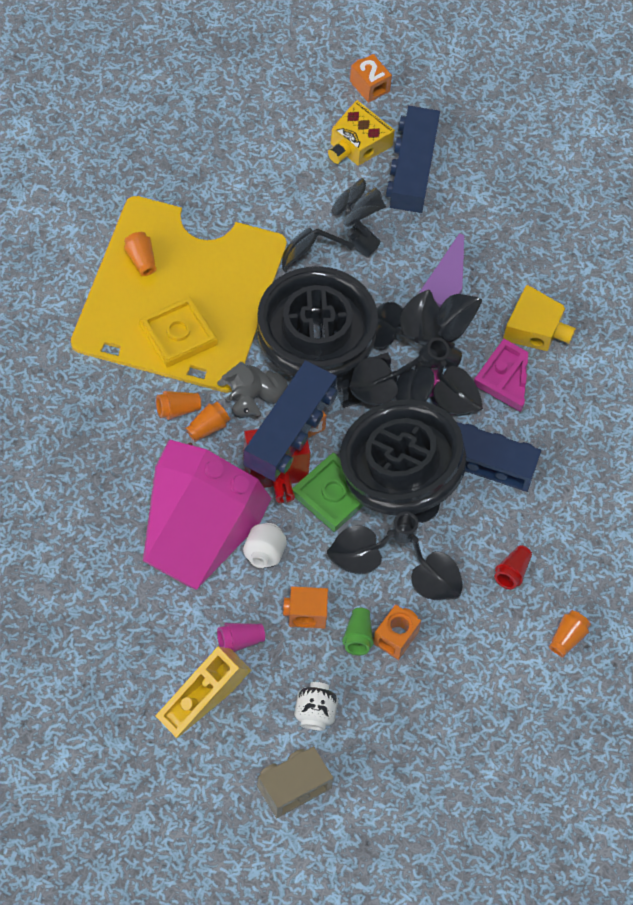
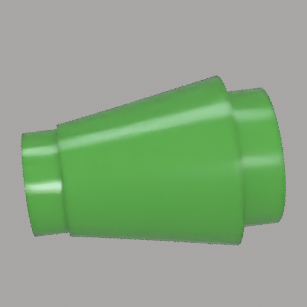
(358, 635)

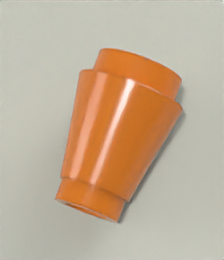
(140, 252)
(176, 404)
(208, 421)
(569, 633)

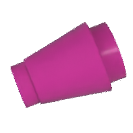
(240, 635)

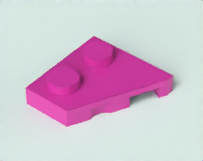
(505, 375)

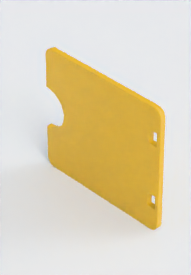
(218, 274)

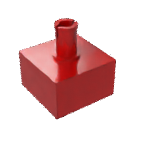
(283, 484)

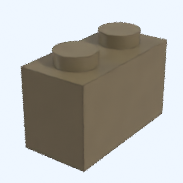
(294, 781)

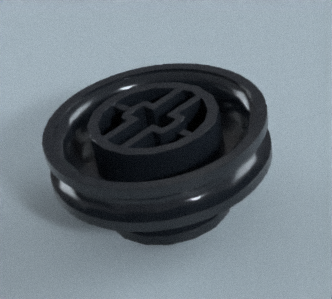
(322, 298)
(403, 457)

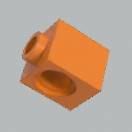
(306, 607)
(392, 642)

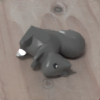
(247, 384)

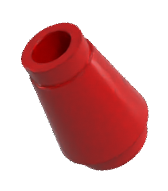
(513, 568)

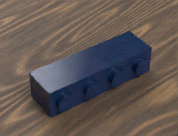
(414, 159)
(290, 421)
(499, 457)

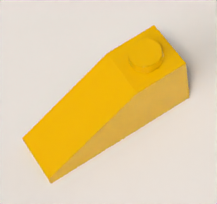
(203, 690)

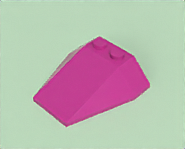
(199, 512)

